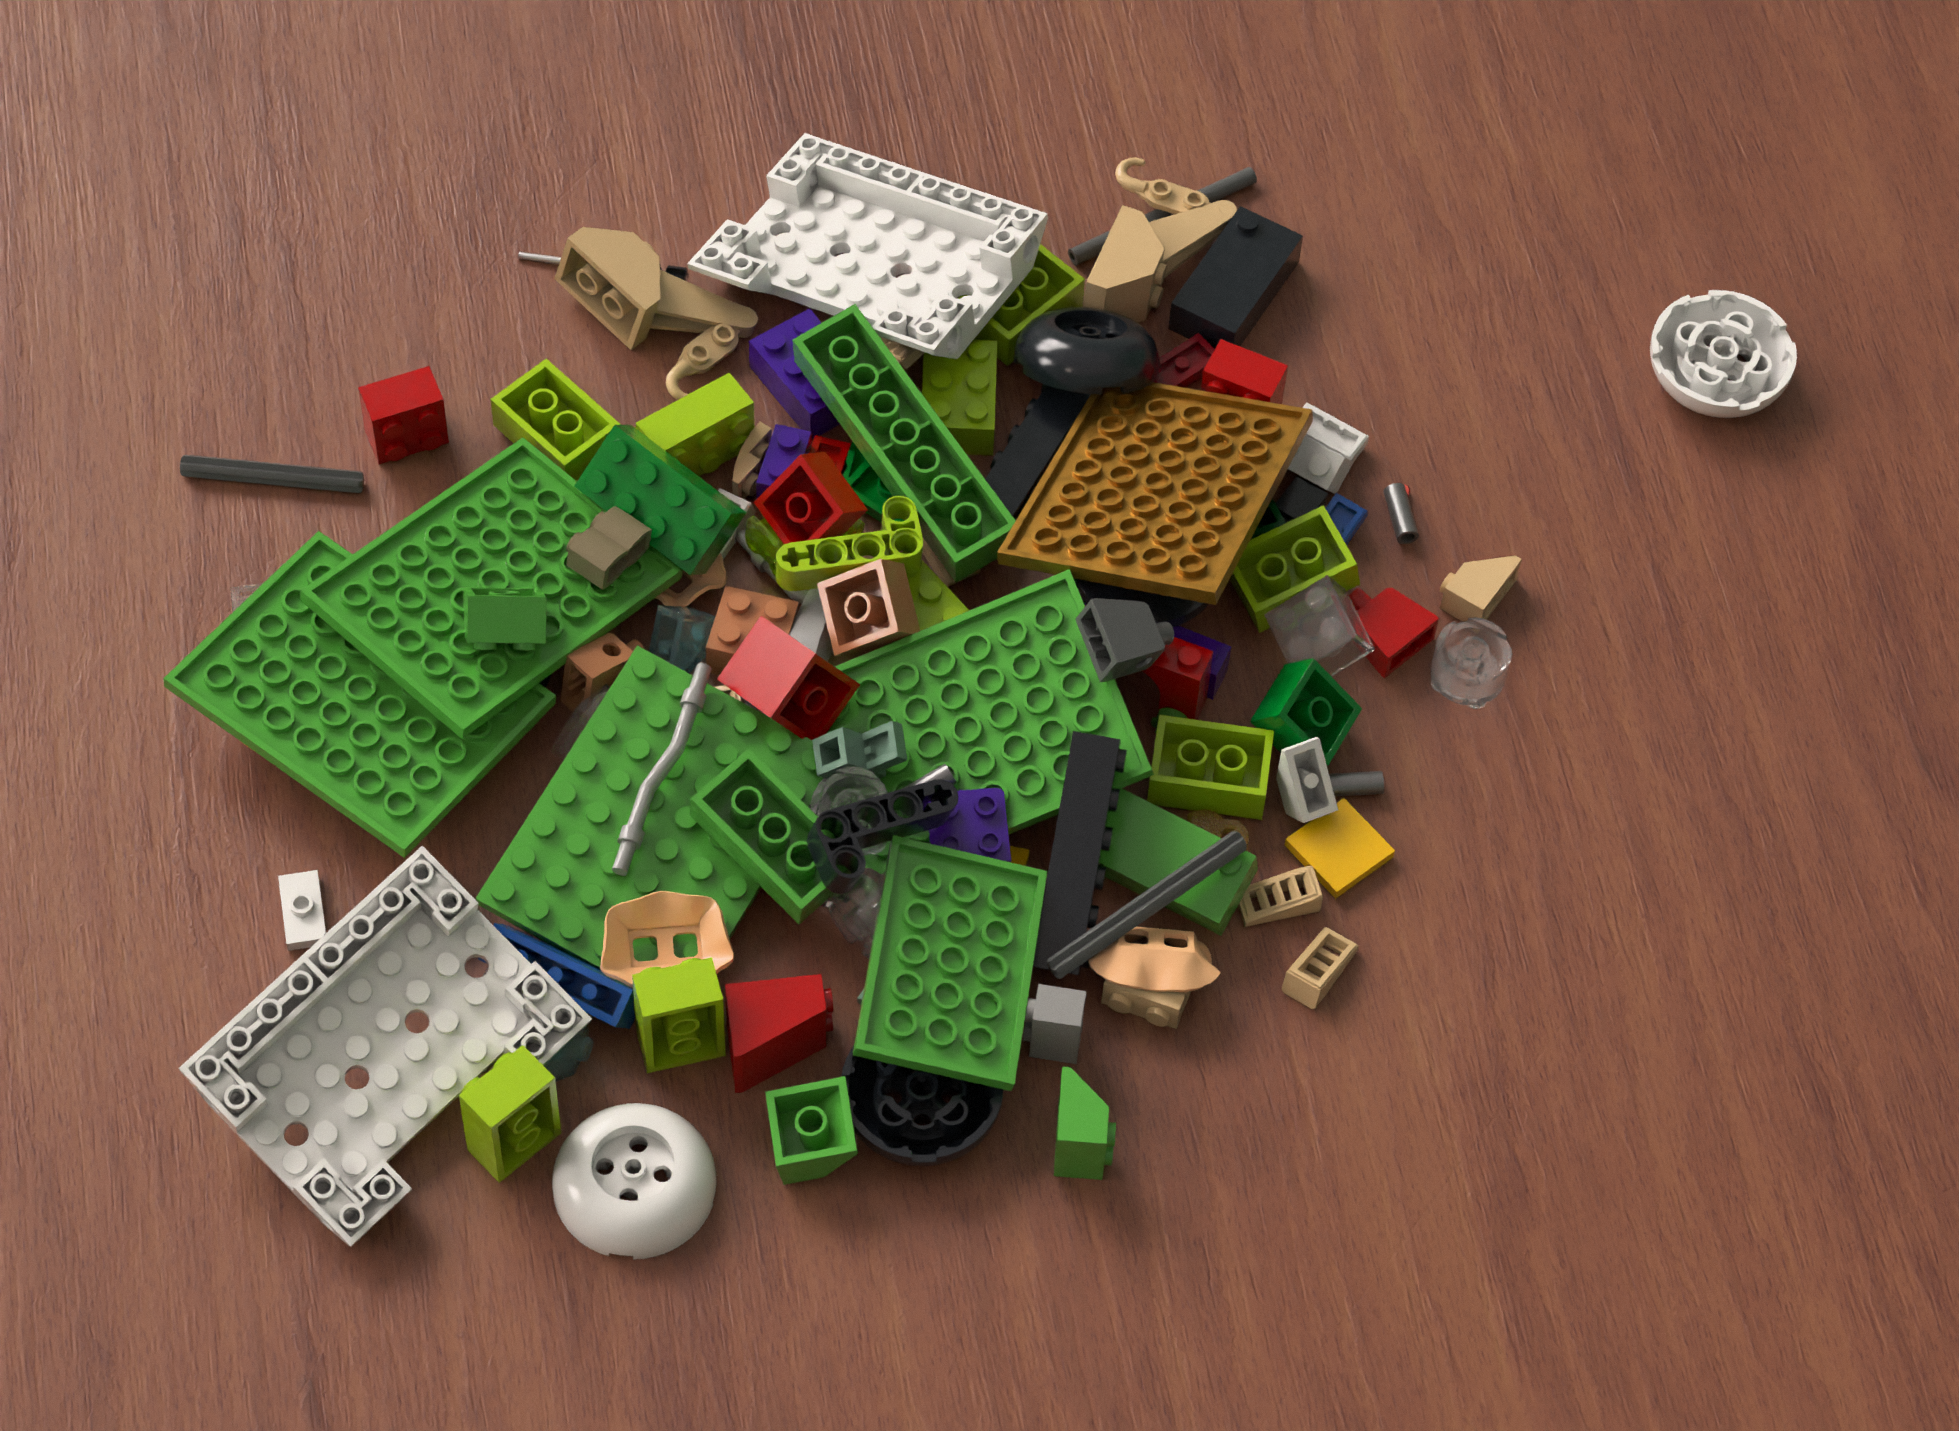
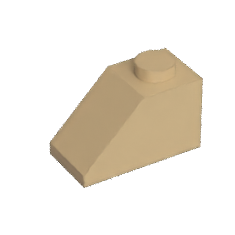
(1478, 587)

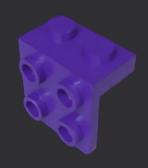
(976, 825)

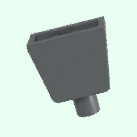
(1122, 636)

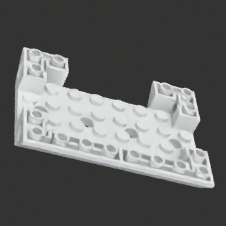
(886, 225)
(348, 1010)

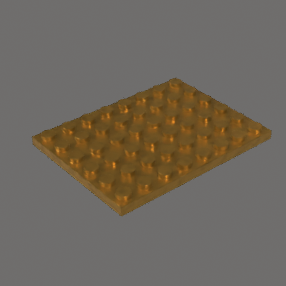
(1157, 490)

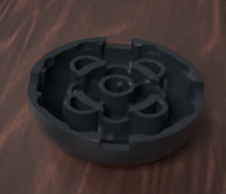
(1087, 351)
(890, 1126)

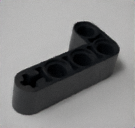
(880, 814)

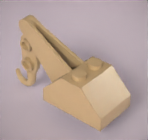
(1145, 252)
(628, 293)

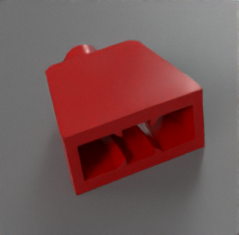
(1394, 626)

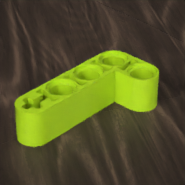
(794, 558)

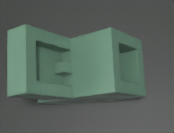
(870, 750)

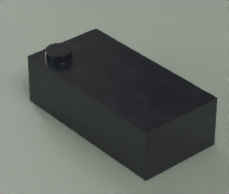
(1236, 279)

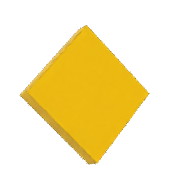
(1340, 848)

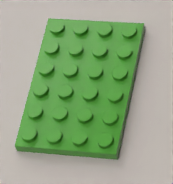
(951, 963)

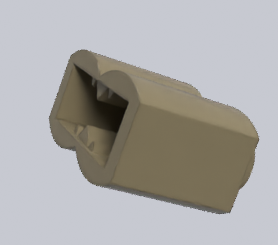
(608, 546)

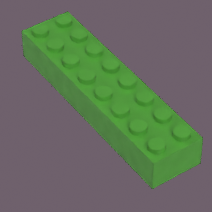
(904, 440)

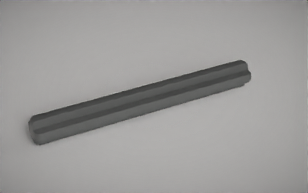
(272, 473)

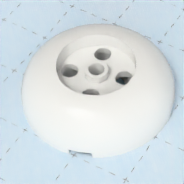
(1731, 326)
(664, 1211)

